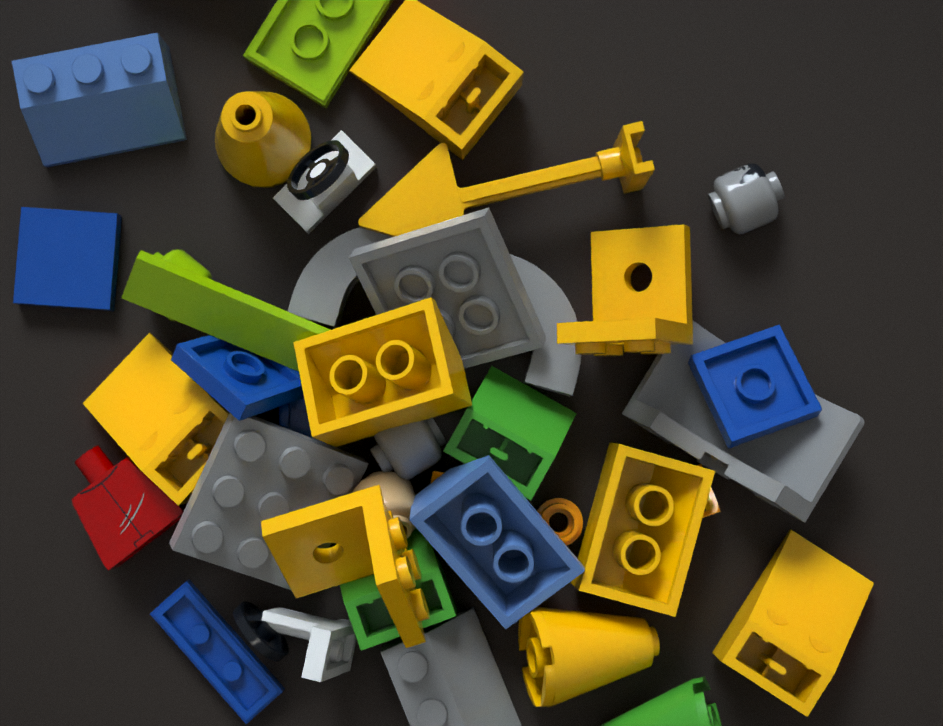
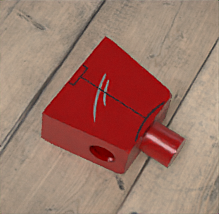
(121, 507)

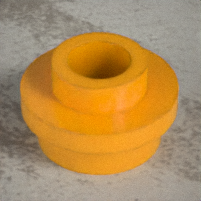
(570, 510)

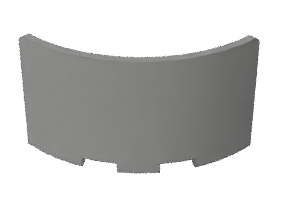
(780, 468)

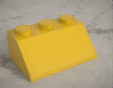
(381, 374)
(643, 528)

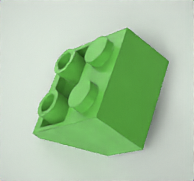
(514, 428)
(369, 613)

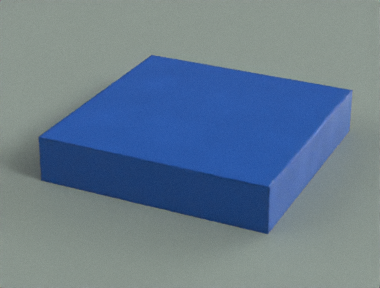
(67, 259)
(236, 377)
(754, 386)

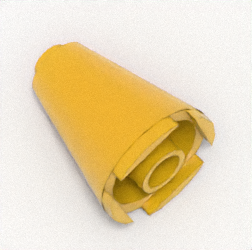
(261, 137)
(581, 651)

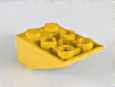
(438, 75)
(159, 418)
(795, 623)

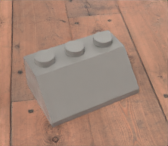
(450, 676)

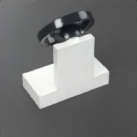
(323, 180)
(329, 645)

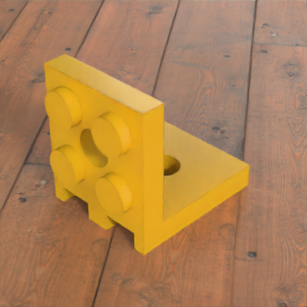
(633, 319)
(366, 544)

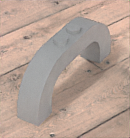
(330, 278)

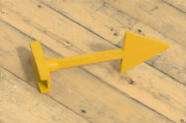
(432, 195)

